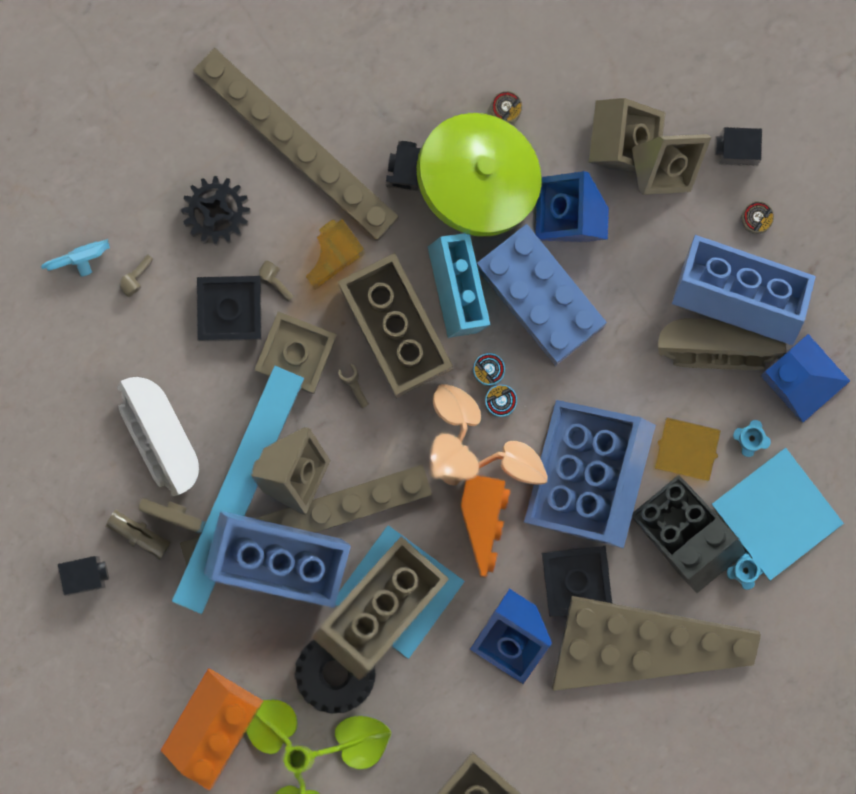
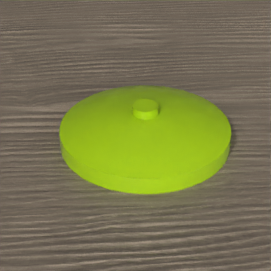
(479, 174)

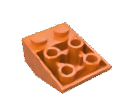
(480, 510)

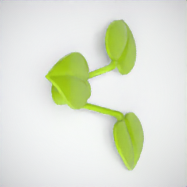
(360, 739)

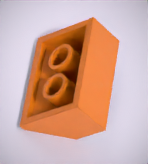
(210, 728)

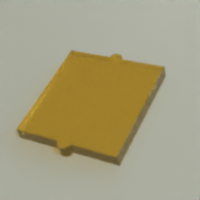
(687, 449)

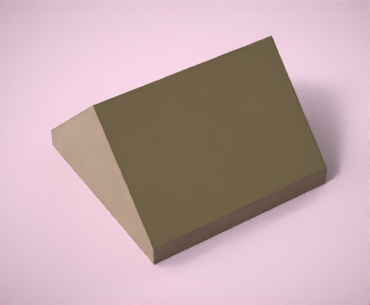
(669, 163)

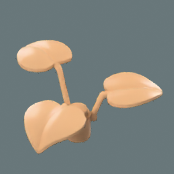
(455, 463)

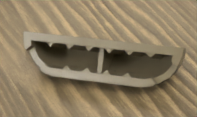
(717, 345)

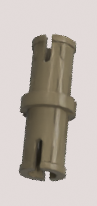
(137, 534)

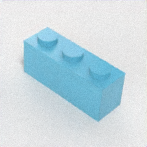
(458, 285)

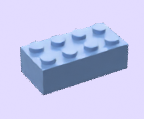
(744, 290)
(541, 294)
(277, 559)

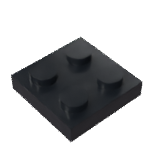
(229, 308)
(576, 574)

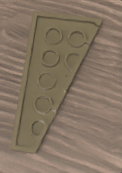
(629, 644)

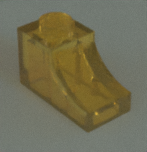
(337, 252)

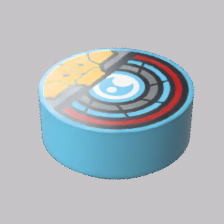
(489, 369)
(501, 400)

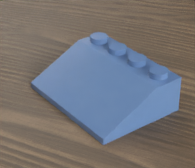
(592, 473)

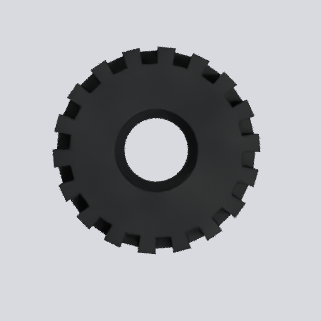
(321, 694)

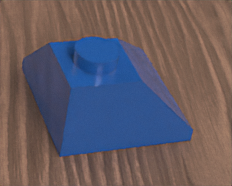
(571, 209)
(805, 378)
(513, 637)

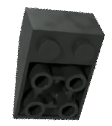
(688, 533)

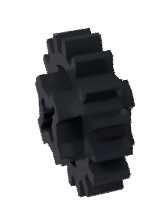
(221, 197)

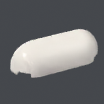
(158, 435)

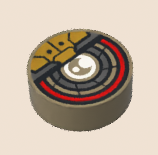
(506, 106)
(757, 217)

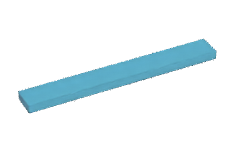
(239, 485)

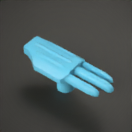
(79, 257)

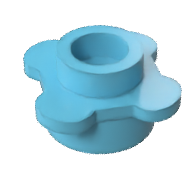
(754, 429)
(736, 571)

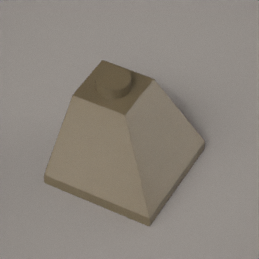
(292, 469)

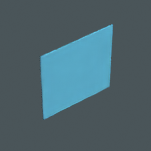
(777, 513)
(420, 626)

